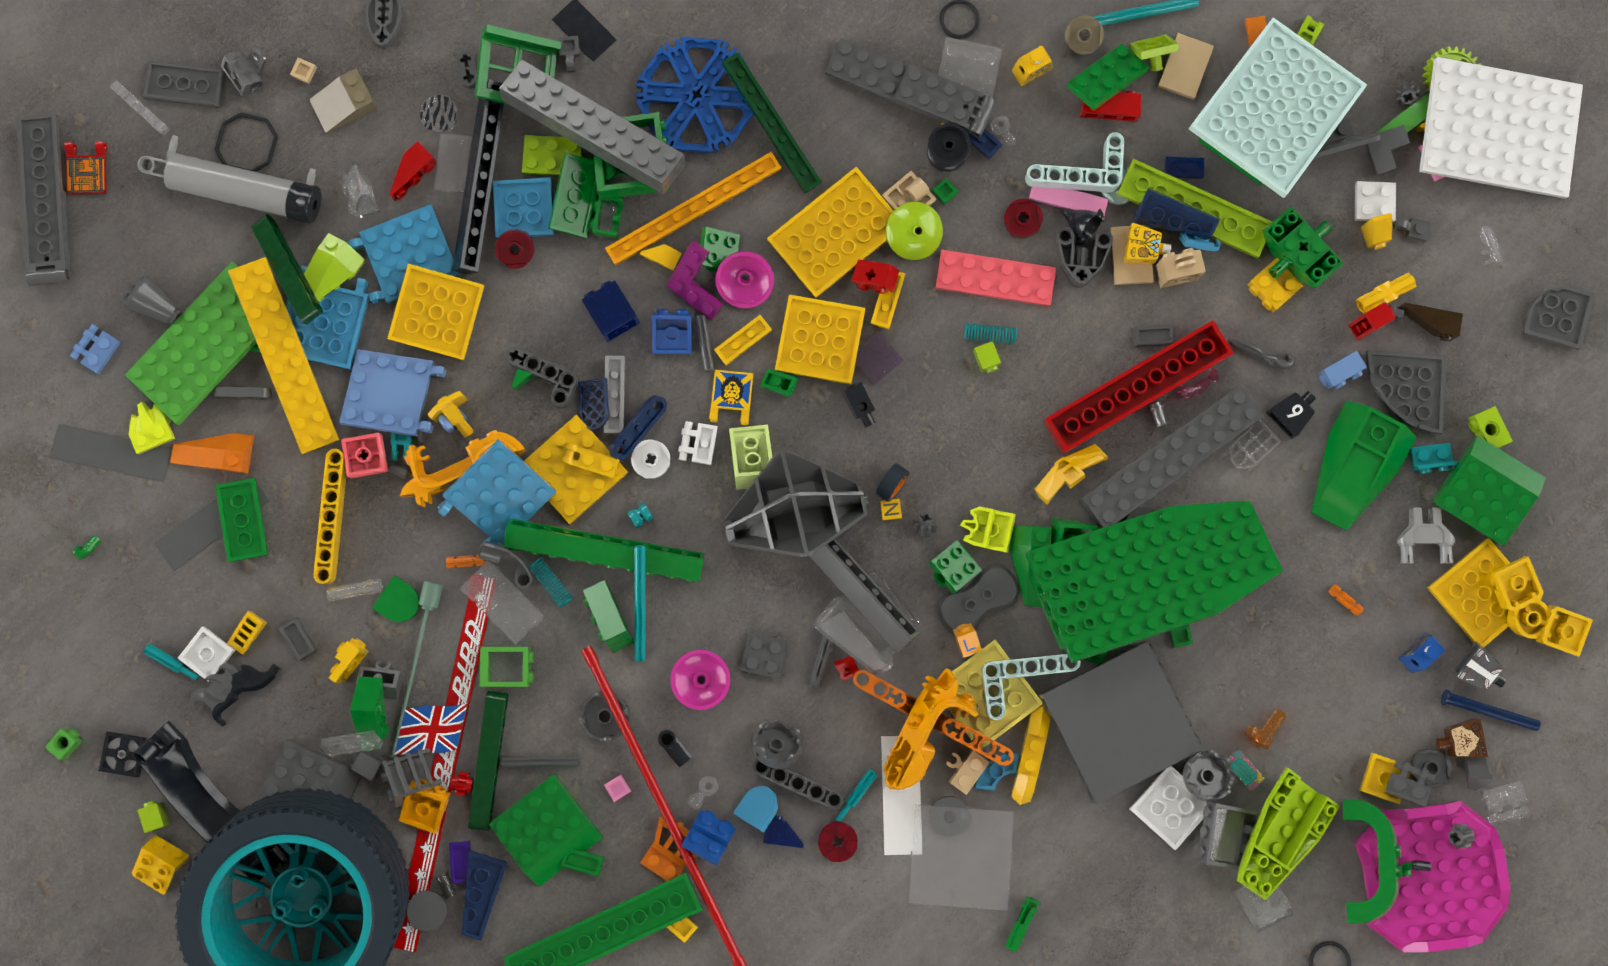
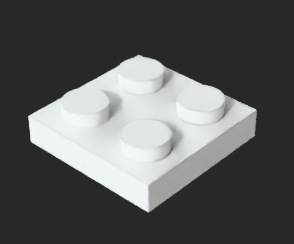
(1374, 200)
(206, 653)

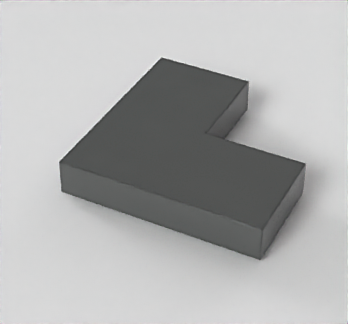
(1381, 149)

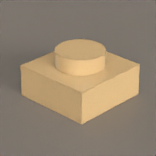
(303, 70)

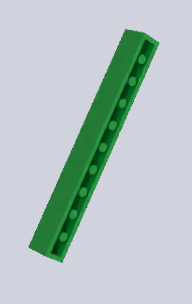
(601, 549)

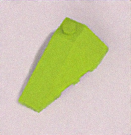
(331, 266)

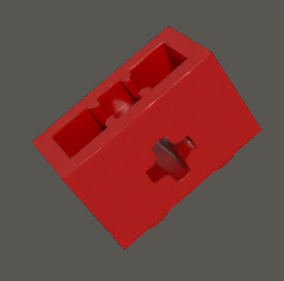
(875, 276)

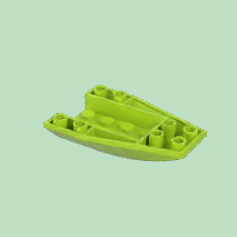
(1284, 833)

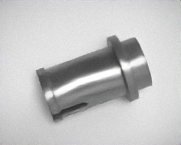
(1158, 414)

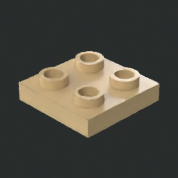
(908, 190)

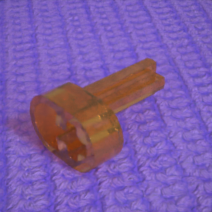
(1264, 737)

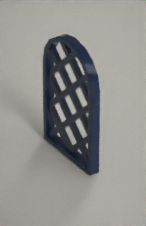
(606, 406)

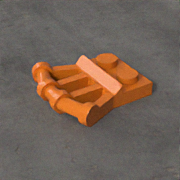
(661, 859)

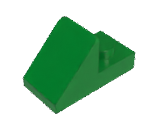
(779, 383)

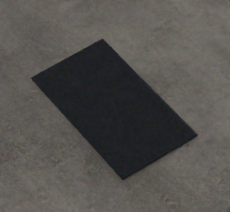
(592, 35)

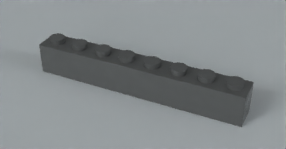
(866, 595)

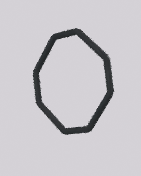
(251, 117)

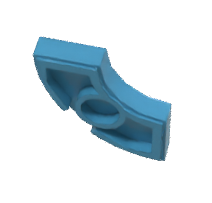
(995, 771)

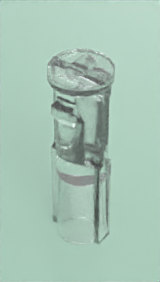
(354, 589)

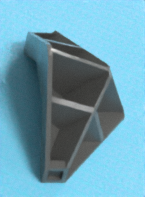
(794, 507)

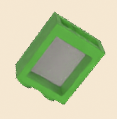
(506, 666)

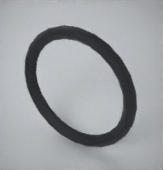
(955, 35)
(1317, 947)

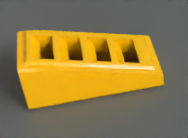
(240, 629)

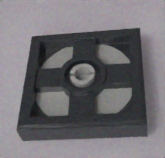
(118, 754)

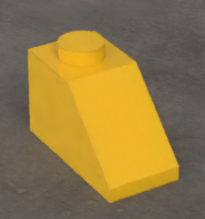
(1378, 231)

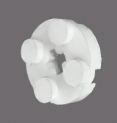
(649, 470)

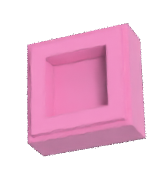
(617, 788)

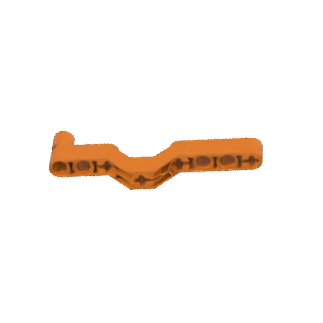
(943, 719)

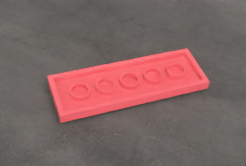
(995, 278)

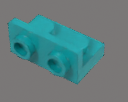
(1432, 457)

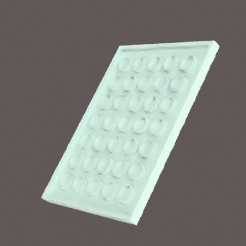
(1278, 107)

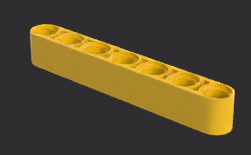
(333, 526)

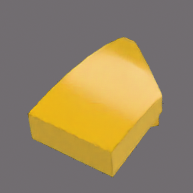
(662, 255)

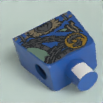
(1423, 651)

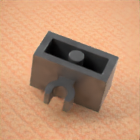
(391, 678)

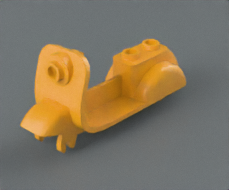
(425, 485)
(912, 751)

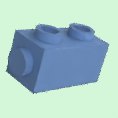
(1340, 371)

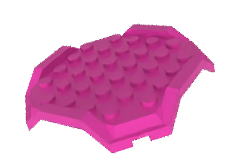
(1461, 893)

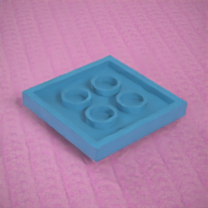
(523, 206)

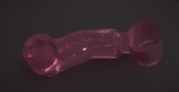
(1199, 388)

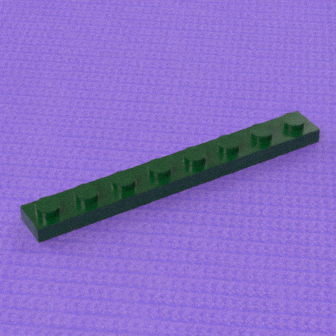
(771, 122)

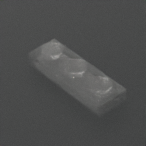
(351, 743)

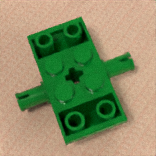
(1291, 233)

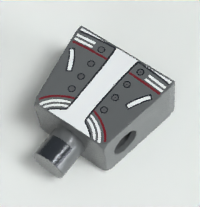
(1480, 668)

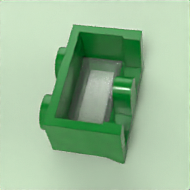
(607, 217)

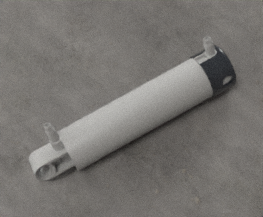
(236, 185)

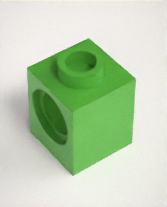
(56, 745)

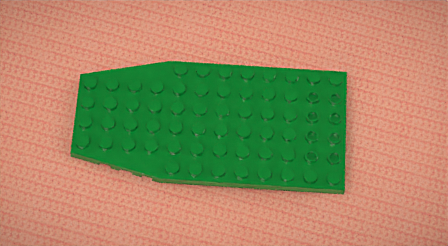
(1150, 574)

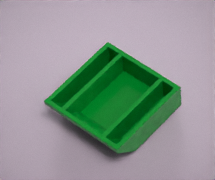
(1490, 490)
(545, 829)

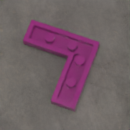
(684, 286)

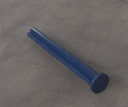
(1491, 711)

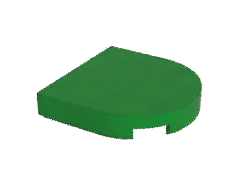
(398, 601)

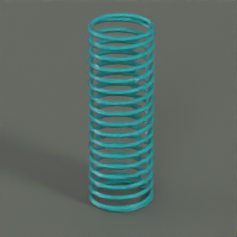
(1004, 329)
(557, 601)

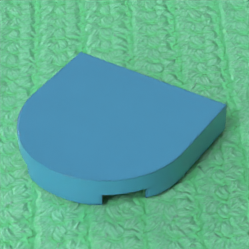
(1199, 242)
(758, 807)

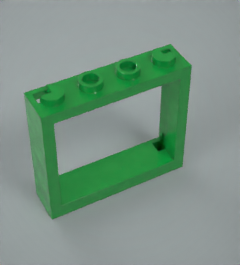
(634, 187)

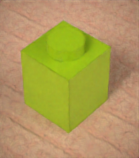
(987, 357)
(153, 816)

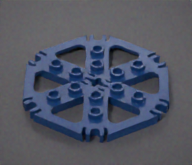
(692, 82)

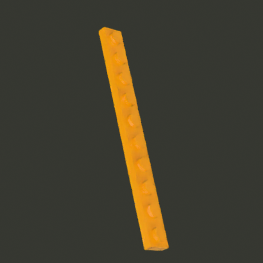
(693, 208)

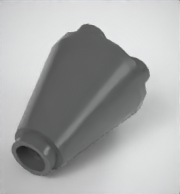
(151, 301)

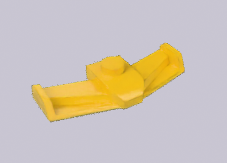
(1068, 471)

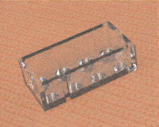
(503, 602)

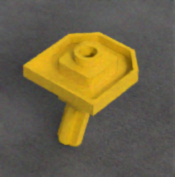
(449, 407)

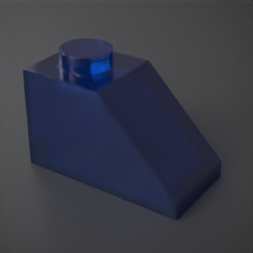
(781, 833)

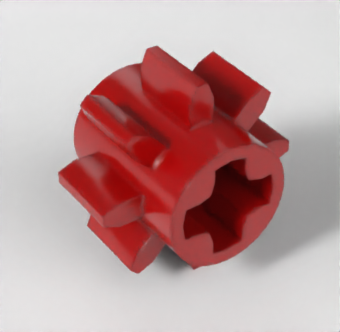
(462, 783)

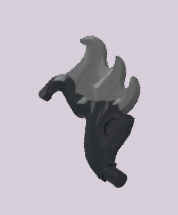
(228, 685)

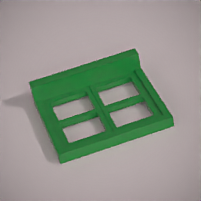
(514, 40)

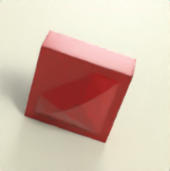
(846, 667)

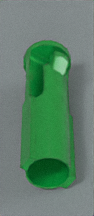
(1022, 923)

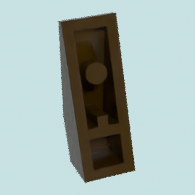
(1435, 321)

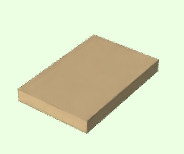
(1186, 66)
(1127, 273)

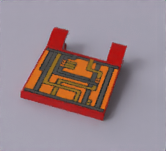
(86, 172)

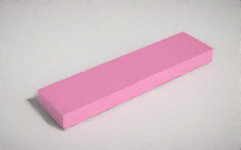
(1068, 199)

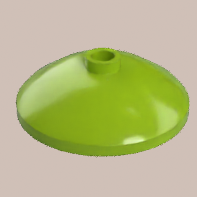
(902, 226)

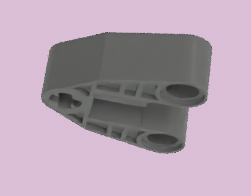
(1066, 256)

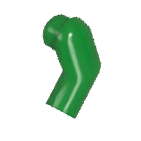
(89, 547)

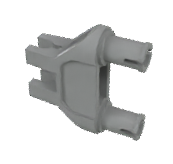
(1429, 533)

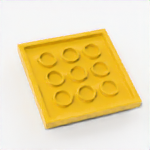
(436, 312)
(820, 339)
(574, 486)
(1469, 593)

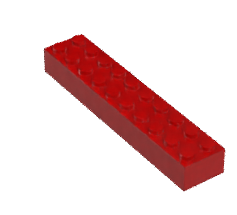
(1138, 387)

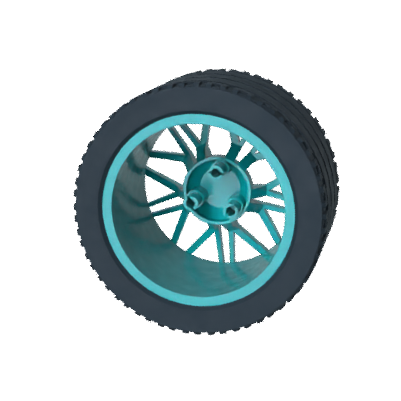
(301, 893)

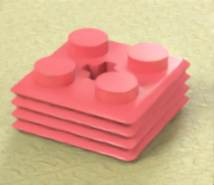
(354, 448)

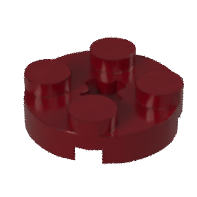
(1030, 210)
(507, 256)
(836, 853)

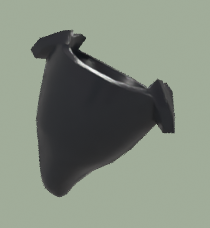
(1083, 223)

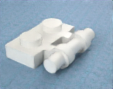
(704, 443)

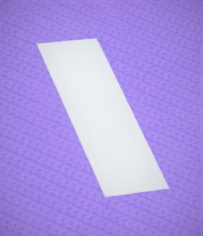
(898, 809)

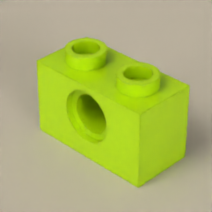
(1492, 419)

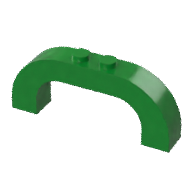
(1388, 857)

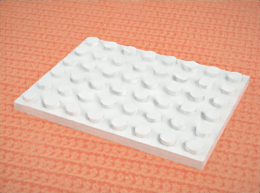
(1501, 128)

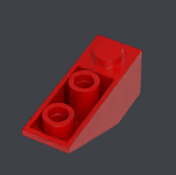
(413, 166)

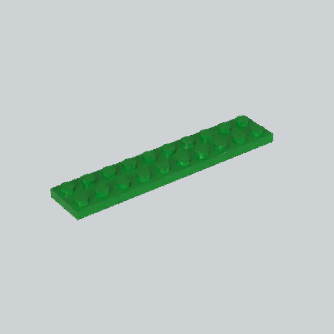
(613, 927)

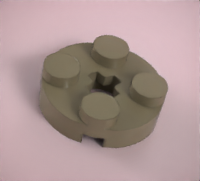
(1076, 26)

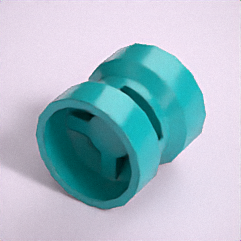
(636, 517)

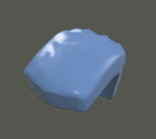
(446, 424)

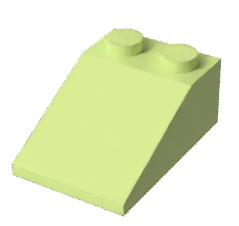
(749, 453)

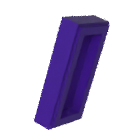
(459, 860)

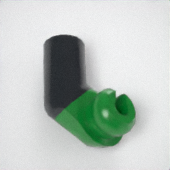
(1415, 865)

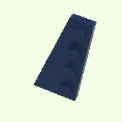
(1170, 214)
(482, 885)

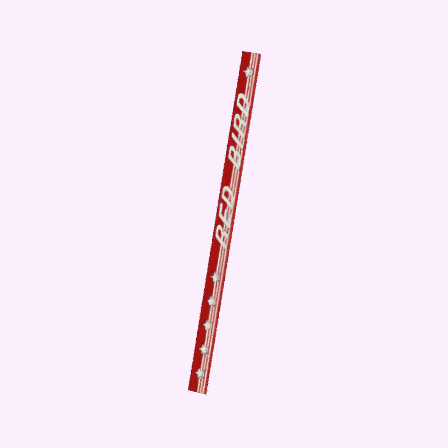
(445, 763)

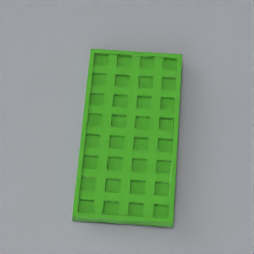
(195, 350)

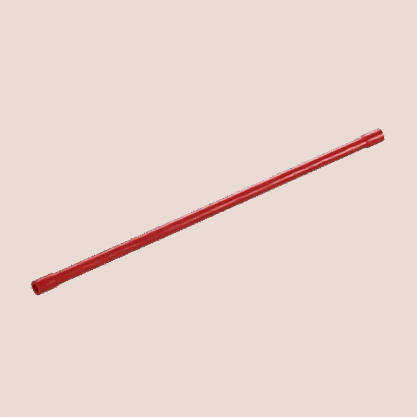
(593, 662)

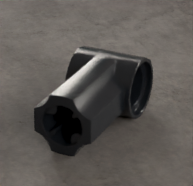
(675, 749)

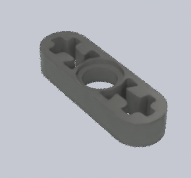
(249, 393)

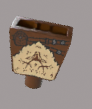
(1464, 739)

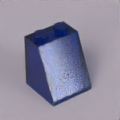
(610, 310)

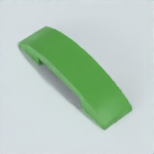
(1411, 116)

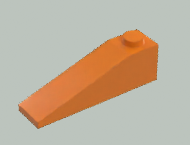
(222, 452)

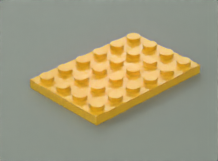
(833, 232)

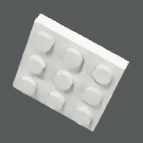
(1169, 808)

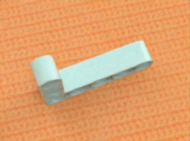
(1082, 174)
(1020, 665)

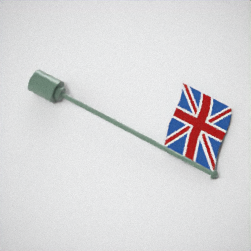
(428, 726)

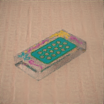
(1245, 770)

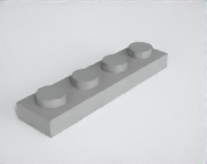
(616, 393)

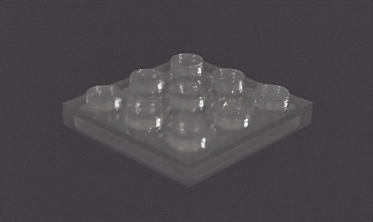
(971, 64)

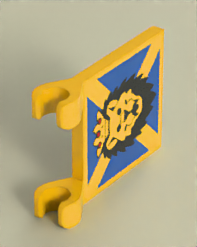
(731, 392)

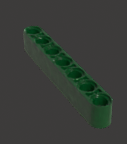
(287, 269)
(488, 761)

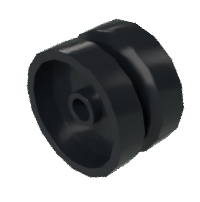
(948, 136)

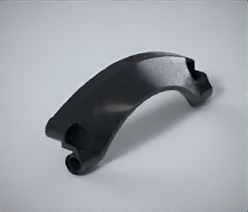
(186, 787)

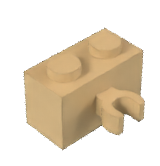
(967, 771)

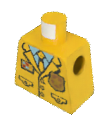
(1034, 65)
(1144, 245)

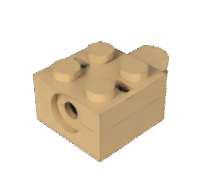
(1180, 268)

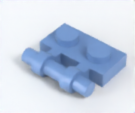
(99, 353)

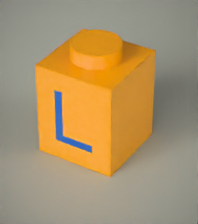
(967, 640)

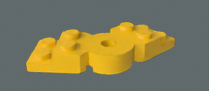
(1550, 625)

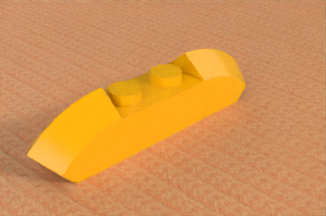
(1031, 756)

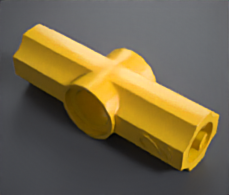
(1386, 292)

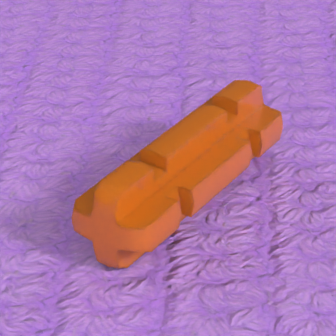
(464, 561)
(1345, 600)

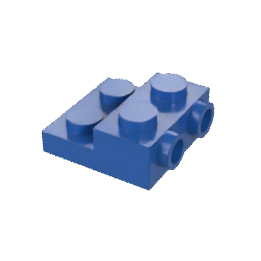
(671, 332)
(709, 836)

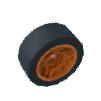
(892, 482)

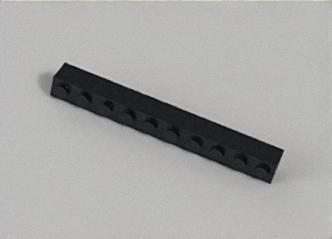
(478, 184)

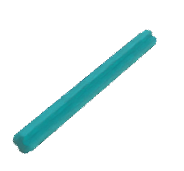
(1145, 11)
(639, 602)

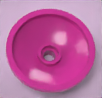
(744, 291)
(685, 679)

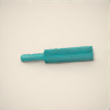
(168, 661)
(857, 793)

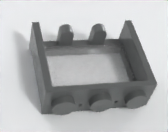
(1224, 834)

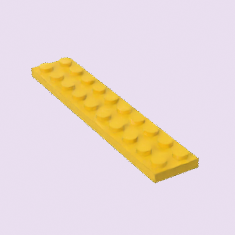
(283, 355)

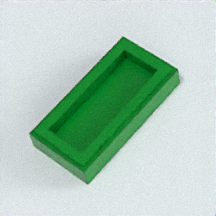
(584, 862)

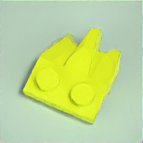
(149, 428)
(989, 529)

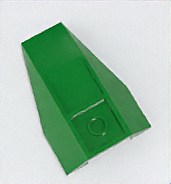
(1358, 462)

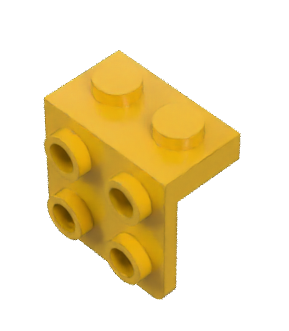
(158, 863)

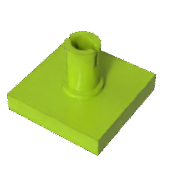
(1153, 49)

